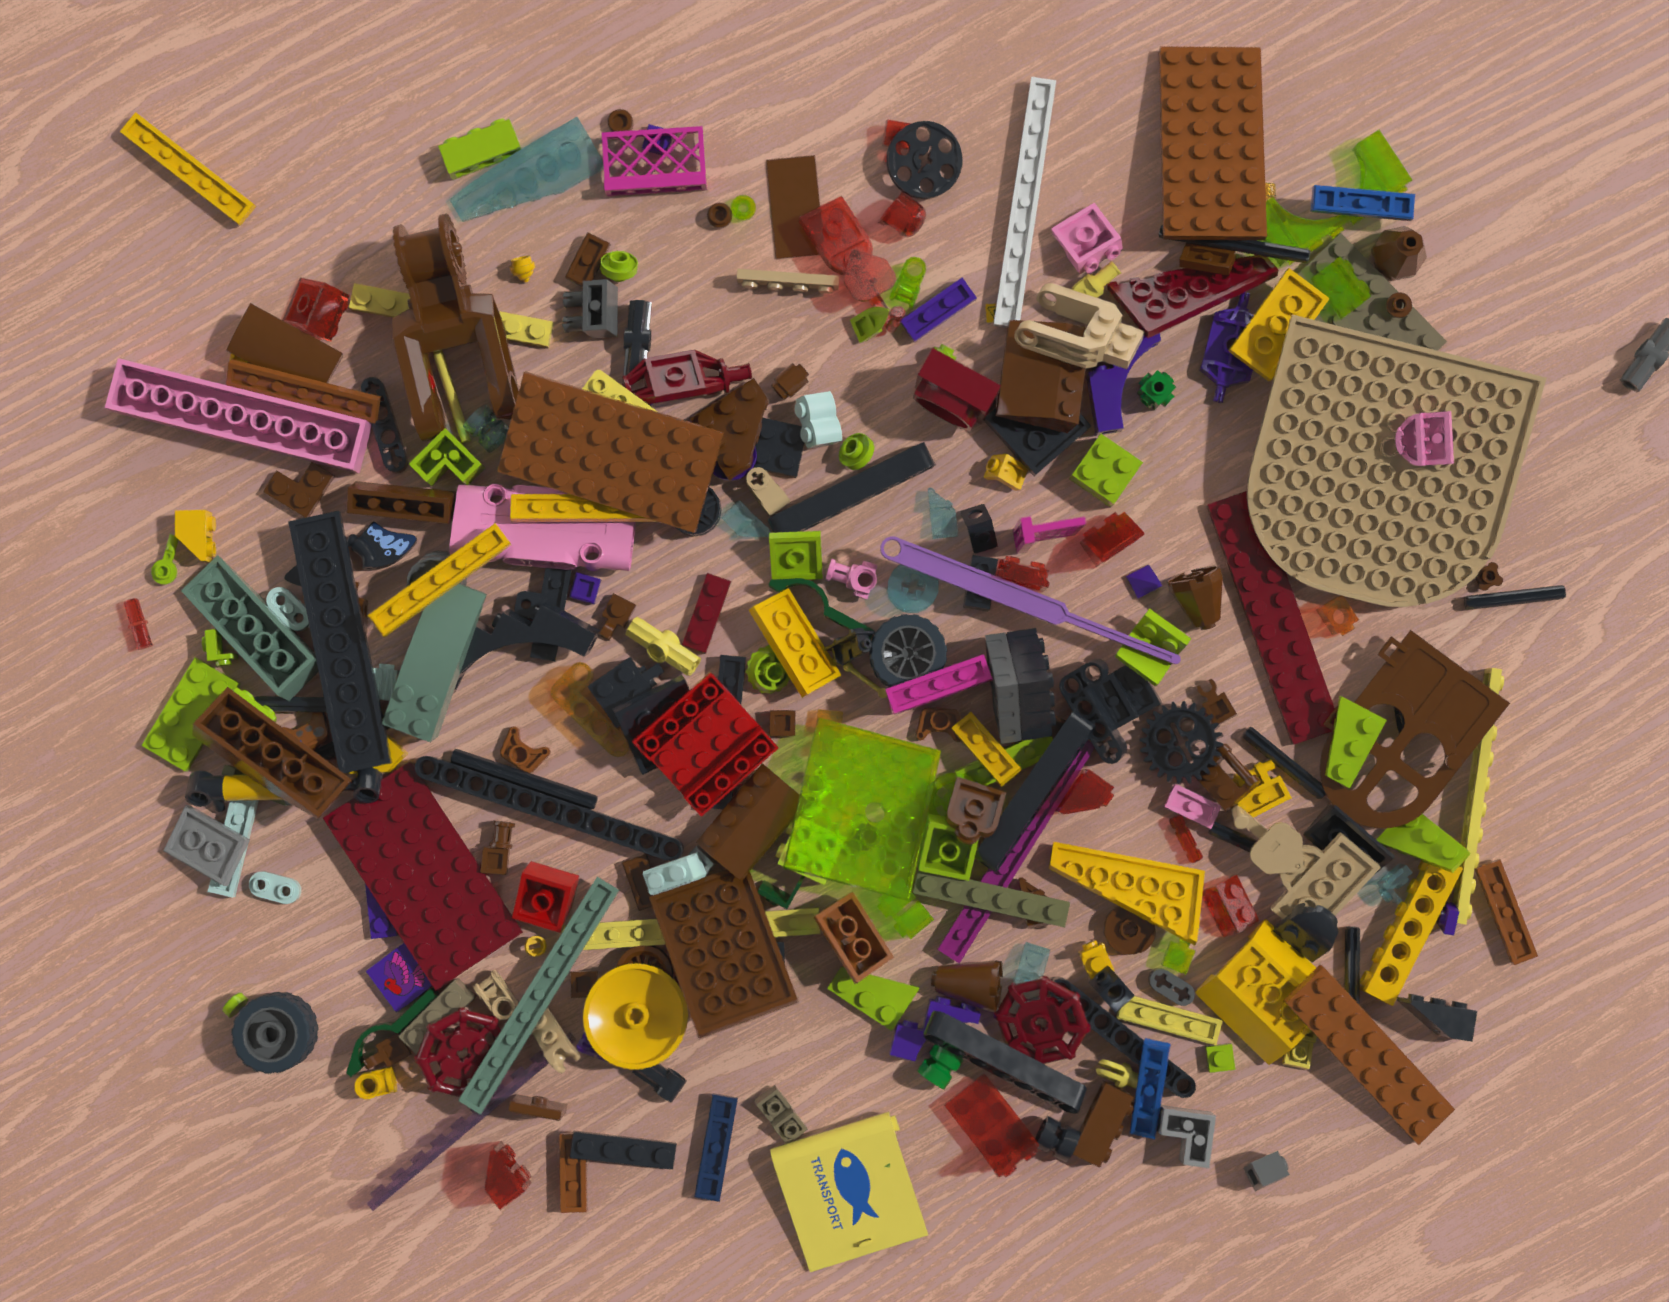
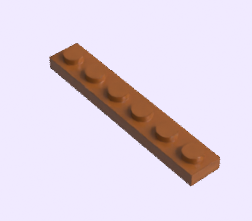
(303, 390)

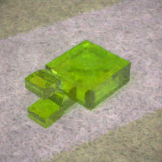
(1178, 956)

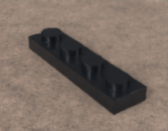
(623, 1150)

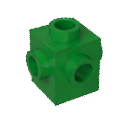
(1150, 396)

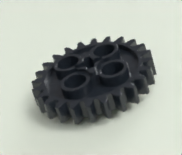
(1161, 753)

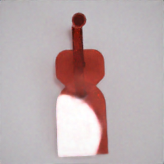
(838, 235)

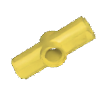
(663, 646)

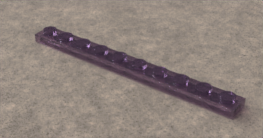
(459, 1128)

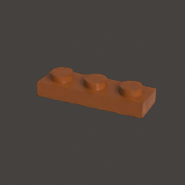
(572, 1178)

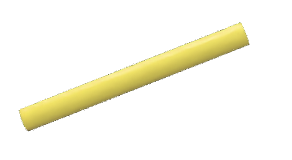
(451, 395)

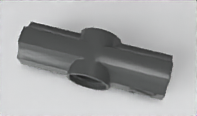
(1648, 358)

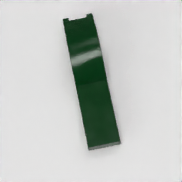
(830, 613)
(356, 1062)

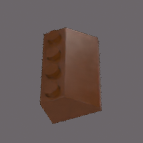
(750, 822)

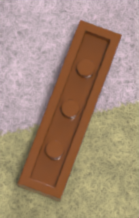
(1506, 912)

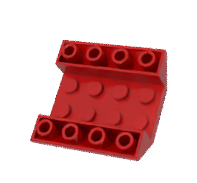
(706, 744)

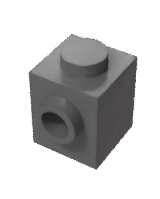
(1267, 1170)

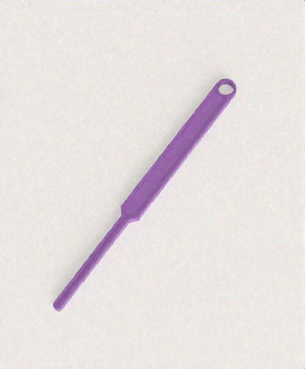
(1009, 594)

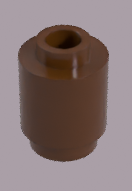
(790, 381)

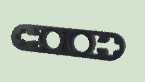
(387, 424)

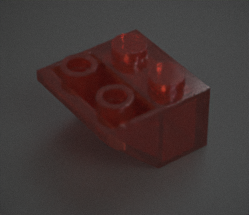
(505, 1176)

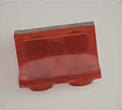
(1230, 906)

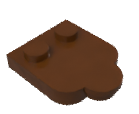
(974, 810)

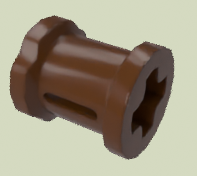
(502, 834)

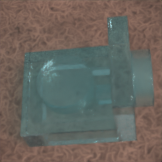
(1394, 879)

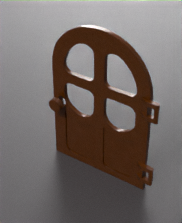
(1434, 699)

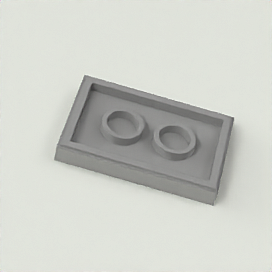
(206, 845)

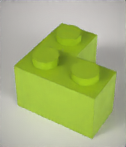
(444, 454)

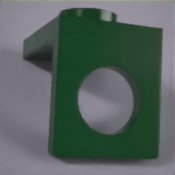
(777, 896)

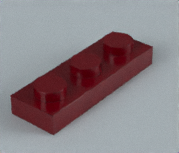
(706, 613)

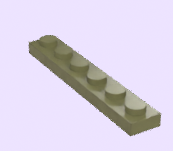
(993, 898)

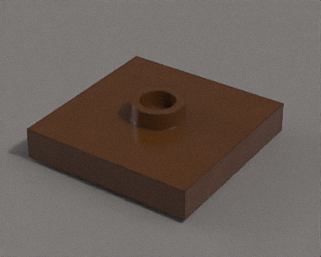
(538, 1107)

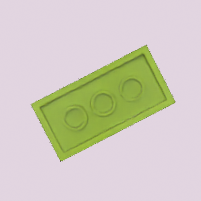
(173, 730)

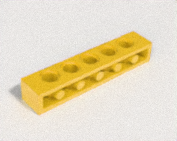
(1411, 944)

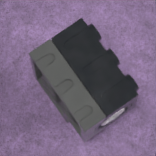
(1020, 685)

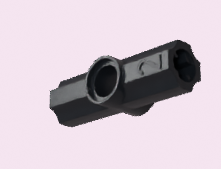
(637, 334)

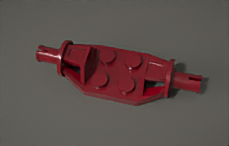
(682, 376)

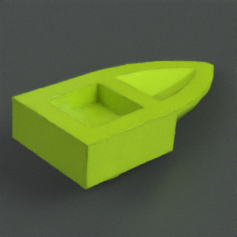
(869, 323)

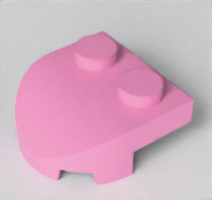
(1426, 439)

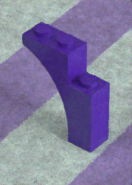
(1106, 390)

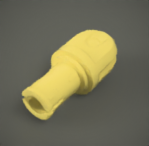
(1094, 284)
(1124, 1076)

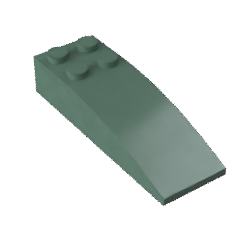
(252, 628)
(434, 663)

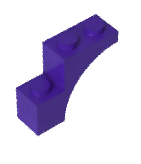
(909, 1038)

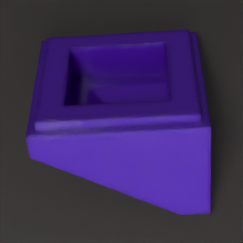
(1143, 581)

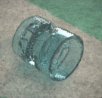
(481, 422)

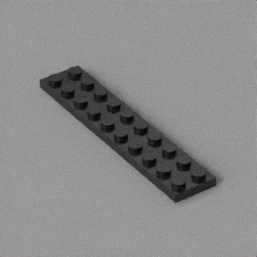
(340, 642)

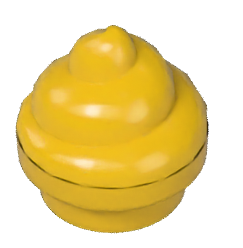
(522, 267)

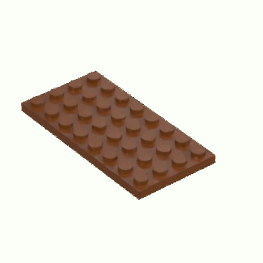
(1212, 143)
(610, 451)

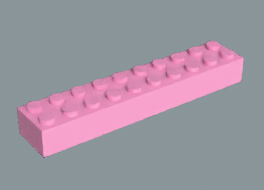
(238, 416)

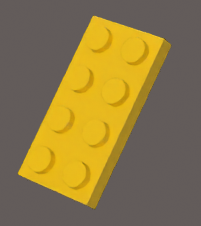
(1264, 335)
(795, 642)

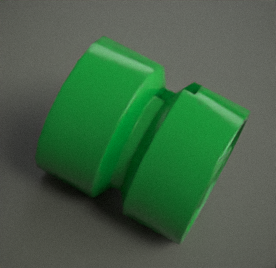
(939, 1066)

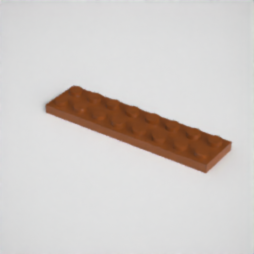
(1369, 1054)

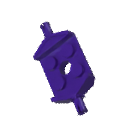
(1218, 362)

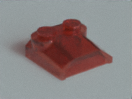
(1028, 576)

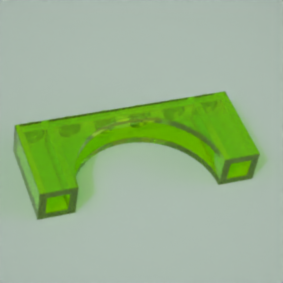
(1379, 171)

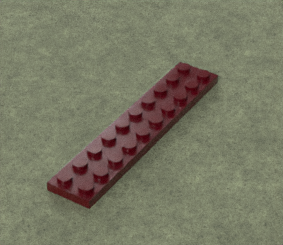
(1273, 622)

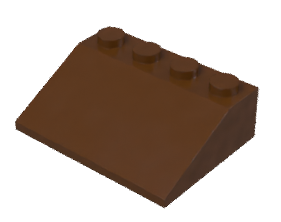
(1040, 387)

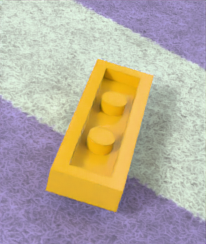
(986, 749)

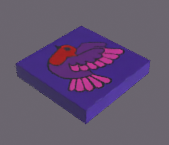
(399, 977)

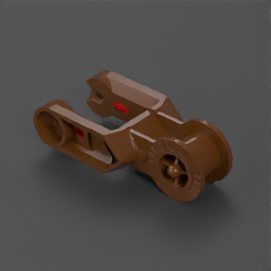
(445, 316)

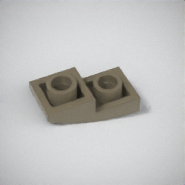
(780, 1114)

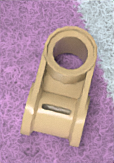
(768, 495)
(496, 994)

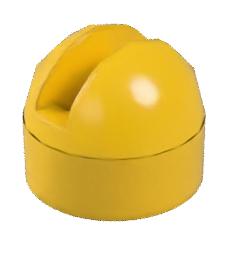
(535, 951)

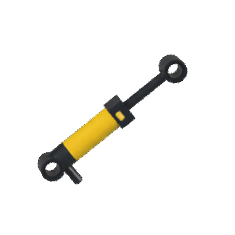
(205, 787)

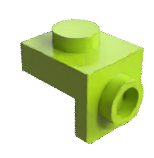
(213, 647)

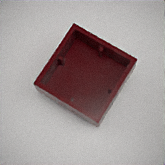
(954, 391)

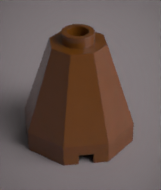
(1399, 253)
(1199, 595)

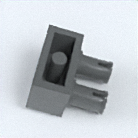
(599, 309)

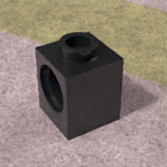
(1111, 988)

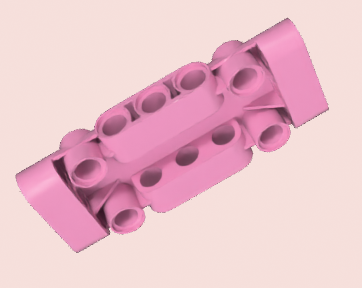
(540, 543)

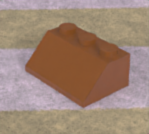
(853, 937)

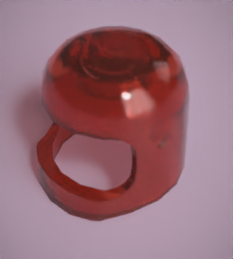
(904, 215)

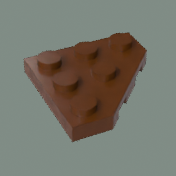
(740, 419)

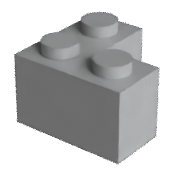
(1194, 1128)

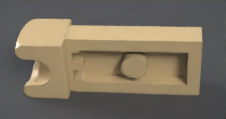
(554, 1041)

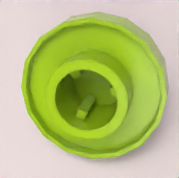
(619, 266)
(856, 451)

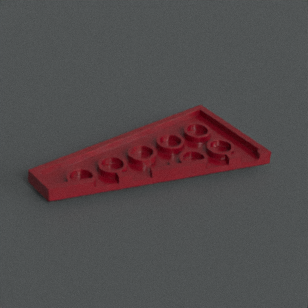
(1184, 293)

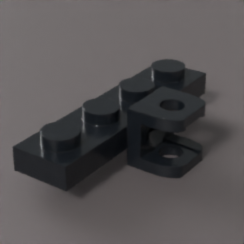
(554, 591)

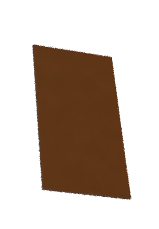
(792, 195)

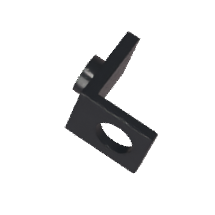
(980, 529)

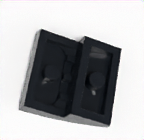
(1126, 695)

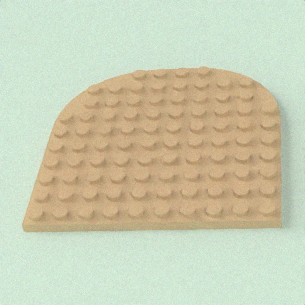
(1340, 498)

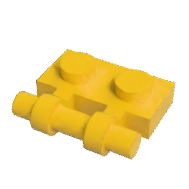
(1266, 795)

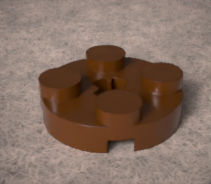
(1132, 943)

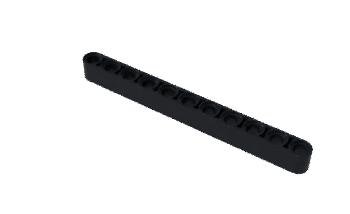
(536, 809)

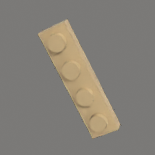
(777, 280)

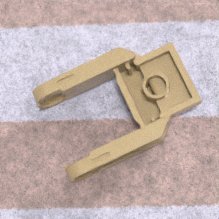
(1103, 339)

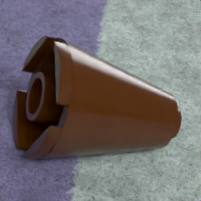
(971, 983)

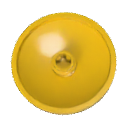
(635, 1016)

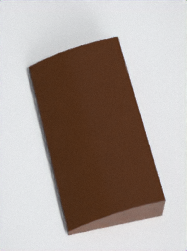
(282, 347)

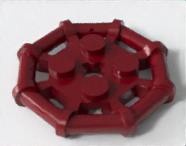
(1048, 1009)
(449, 1044)

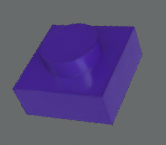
(1448, 918)

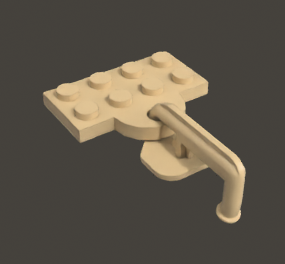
(1307, 872)

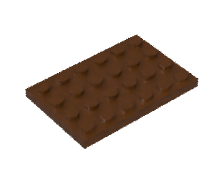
(723, 951)

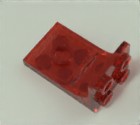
(992, 1126)

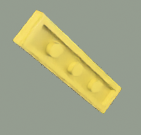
(1171, 1019)

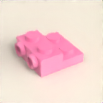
(1088, 239)

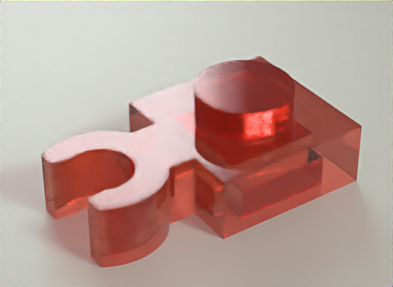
(891, 129)

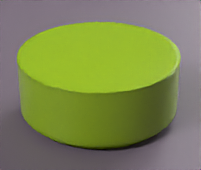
(235, 1004)

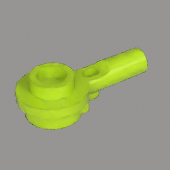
(165, 570)

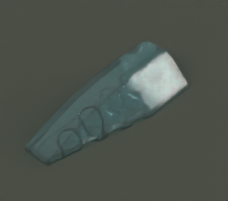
(536, 171)

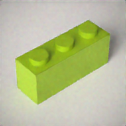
(479, 148)

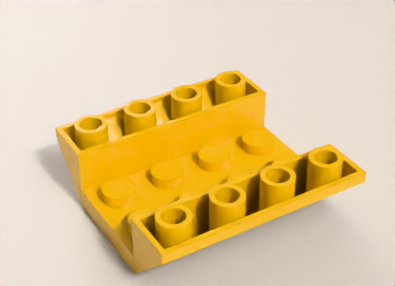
(1252, 991)

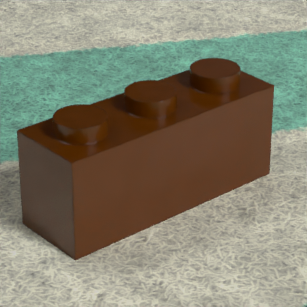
(1103, 1123)

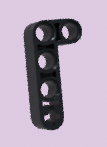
(1098, 714)

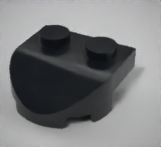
(1309, 930)

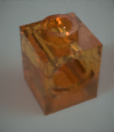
(1326, 613)

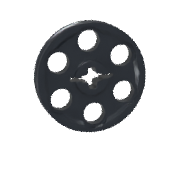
(935, 156)

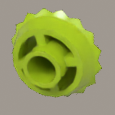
(766, 671)

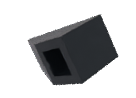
(1450, 1021)

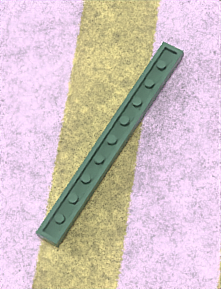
(538, 995)

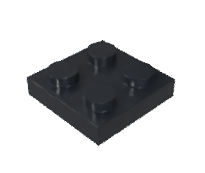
(779, 447)

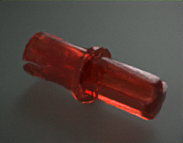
(138, 624)

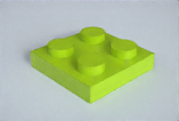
(796, 555)

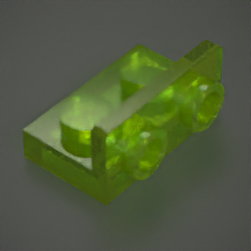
(1342, 287)

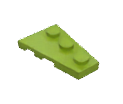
(1352, 740)
(1426, 842)
(875, 996)

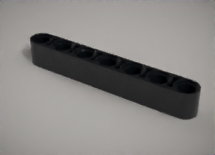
(853, 490)
(1035, 791)
(1132, 1042)
(1005, 1062)

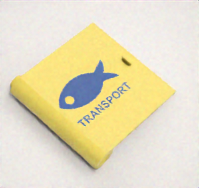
(846, 1194)

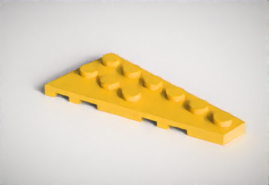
(1150, 889)

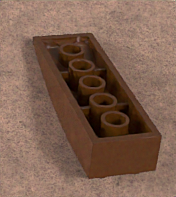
(269, 754)

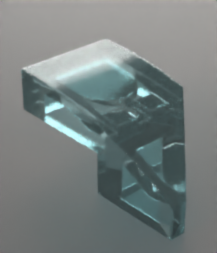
(941, 516)
(744, 522)
(1032, 963)

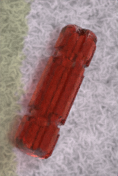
(1185, 838)

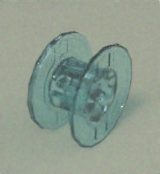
(911, 602)

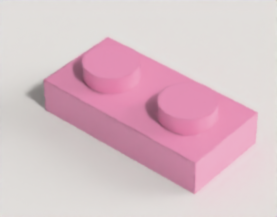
(1192, 806)

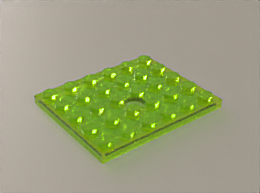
(830, 825)

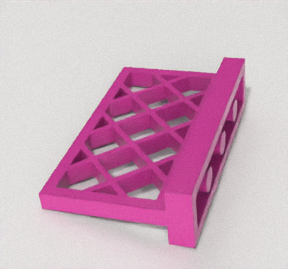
(651, 182)
(1027, 534)
(938, 684)

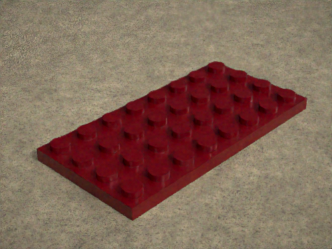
(423, 876)

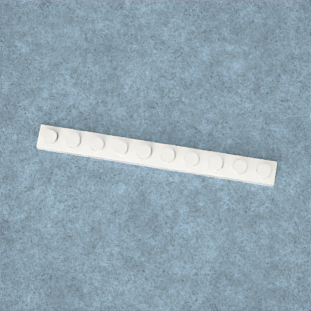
(1025, 201)

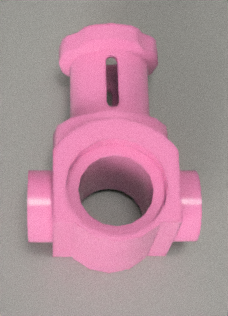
(852, 575)

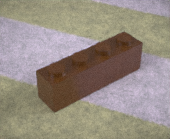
(401, 502)

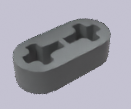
(1168, 991)

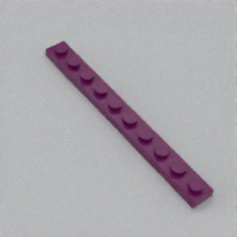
(971, 918)

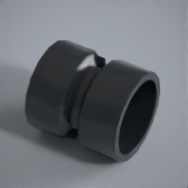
(1057, 1139)

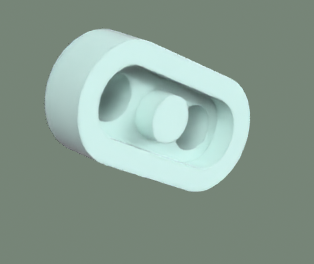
(289, 610)
(273, 887)

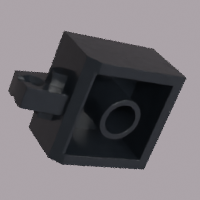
(622, 685)

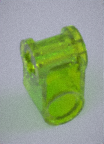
(907, 286)

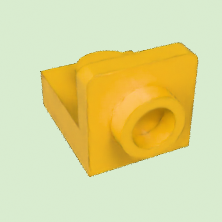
(1006, 470)
(1094, 958)

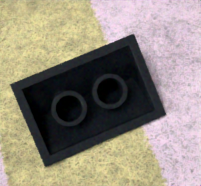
(1333, 821)

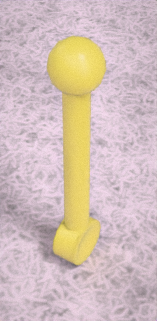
(848, 667)

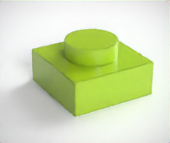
(1220, 1057)

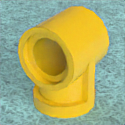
(385, 1083)

